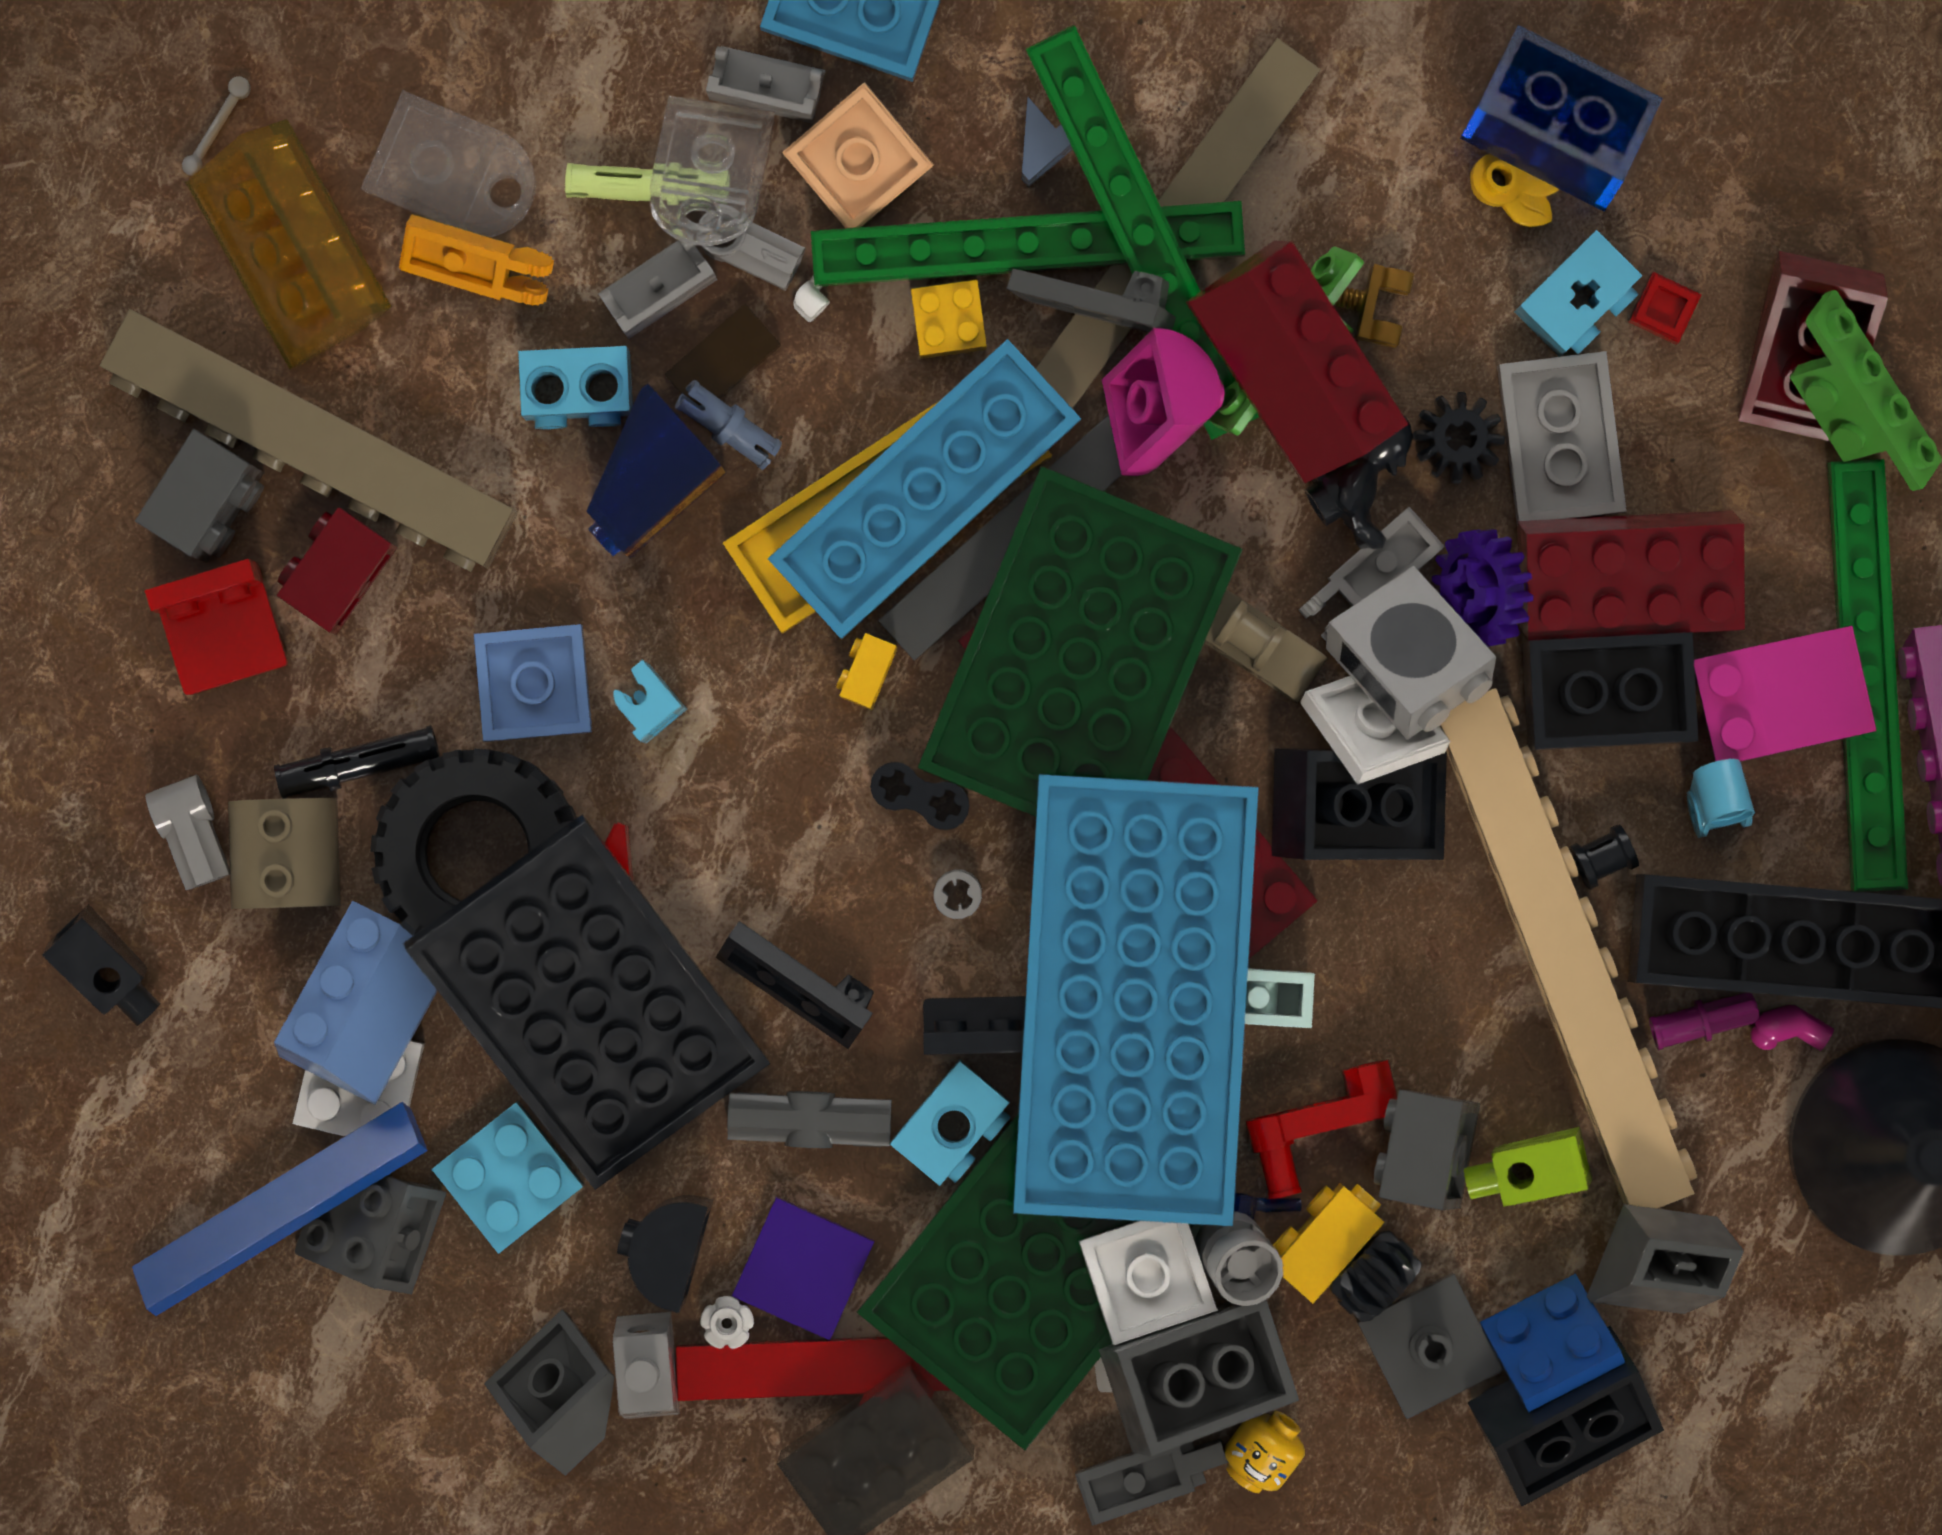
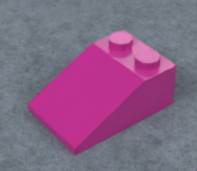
(1784, 695)

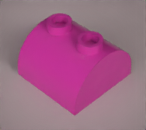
(1159, 398)

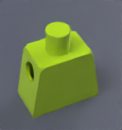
(1556, 1161)

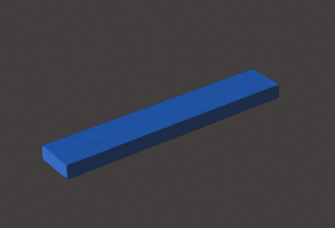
(279, 1208)

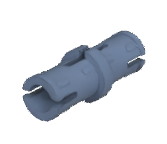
(728, 424)

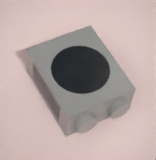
(1411, 653)

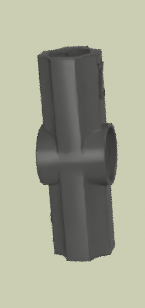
(809, 1119)

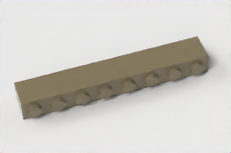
(308, 439)

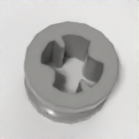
(941, 896)

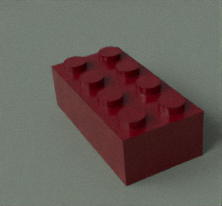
(1633, 575)

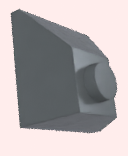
(556, 1393)

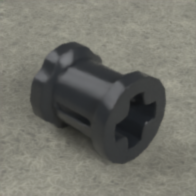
(1604, 856)

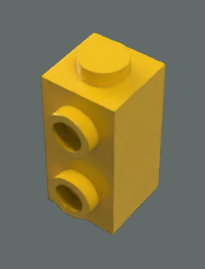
(1329, 1238)

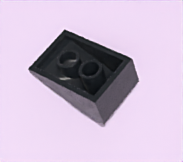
(1331, 817)

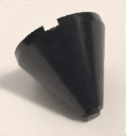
(1872, 1146)

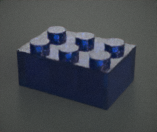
(1561, 118)

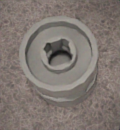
(1240, 1260)

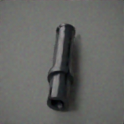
(356, 762)

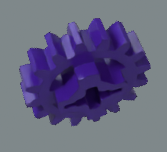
(1484, 584)

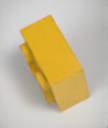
(948, 319)
(868, 670)

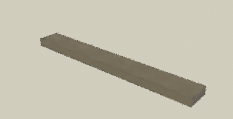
(1205, 178)

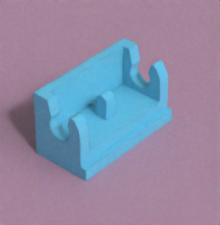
(654, 709)

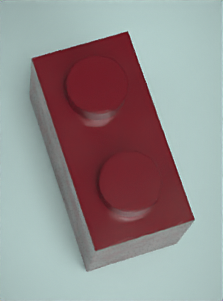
(334, 570)

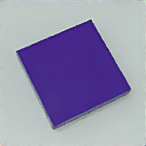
(803, 1268)

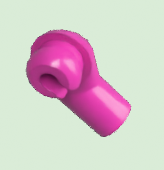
(1789, 1022)

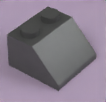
(1426, 1149)

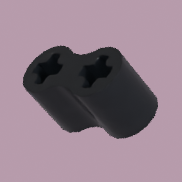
(919, 795)

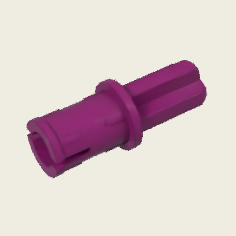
(1704, 1020)

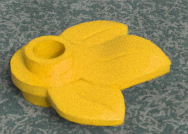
(1521, 196)

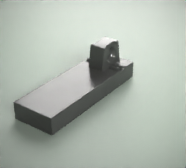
(1139, 307)

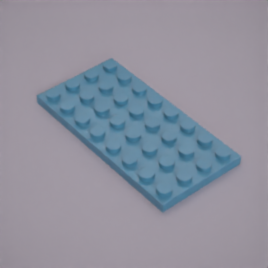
(1135, 1000)

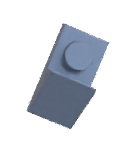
(1042, 145)

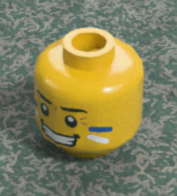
(1264, 1452)

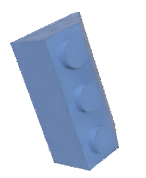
(358, 1006)

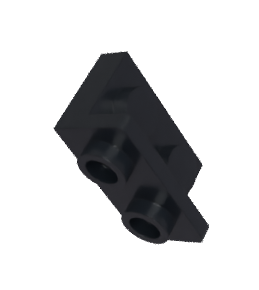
(973, 1025)

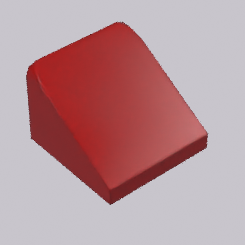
(619, 845)

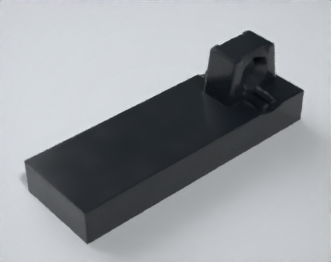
(833, 1010)

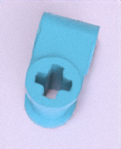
(1719, 797)

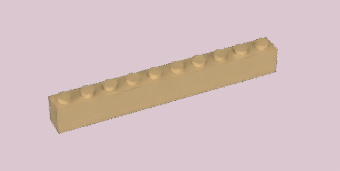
(1564, 955)

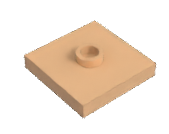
(858, 158)

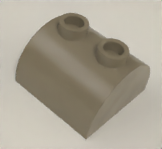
(284, 853)

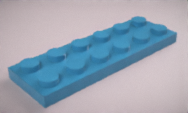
(924, 489)

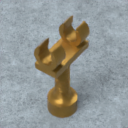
(1384, 279)

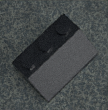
(1567, 1434)

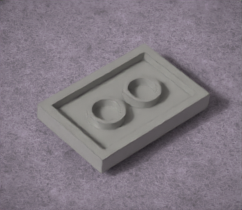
(1561, 437)

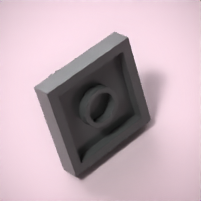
(1430, 1346)

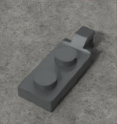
(1143, 1480)

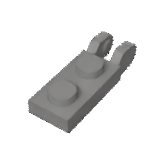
(1407, 545)

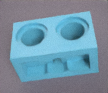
(576, 370)

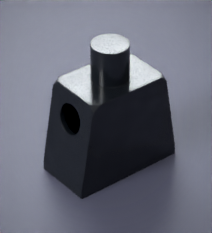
(88, 946)

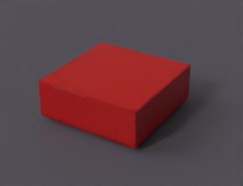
(1664, 308)

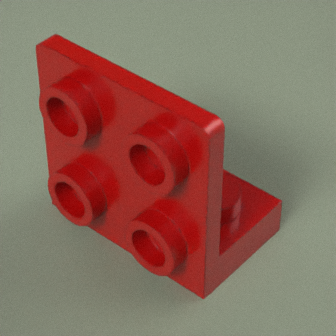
(219, 626)

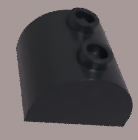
(666, 1249)

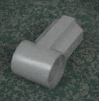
(760, 254)
(185, 819)

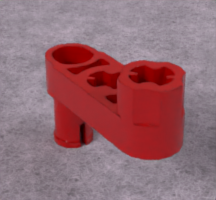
(1368, 1094)

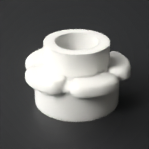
(741, 1319)

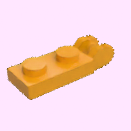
(473, 262)

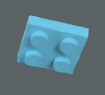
(508, 1177)

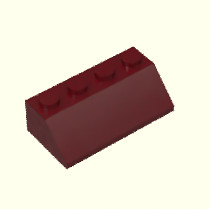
(1296, 361)

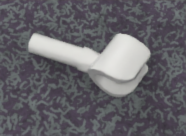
(810, 301)

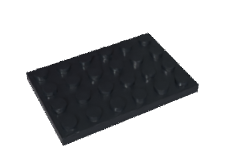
(587, 1002)

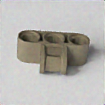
(1264, 647)

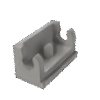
(765, 84)
(657, 287)

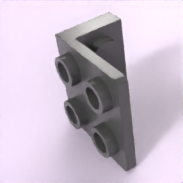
(376, 1234)

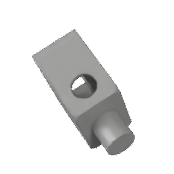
(645, 1366)

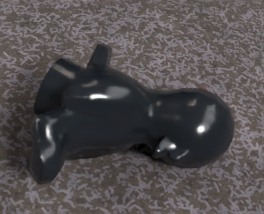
(1352, 488)

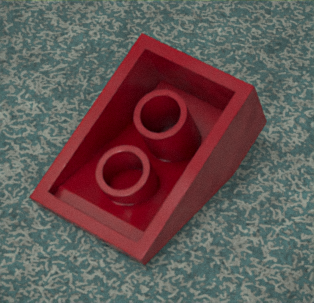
(1786, 341)

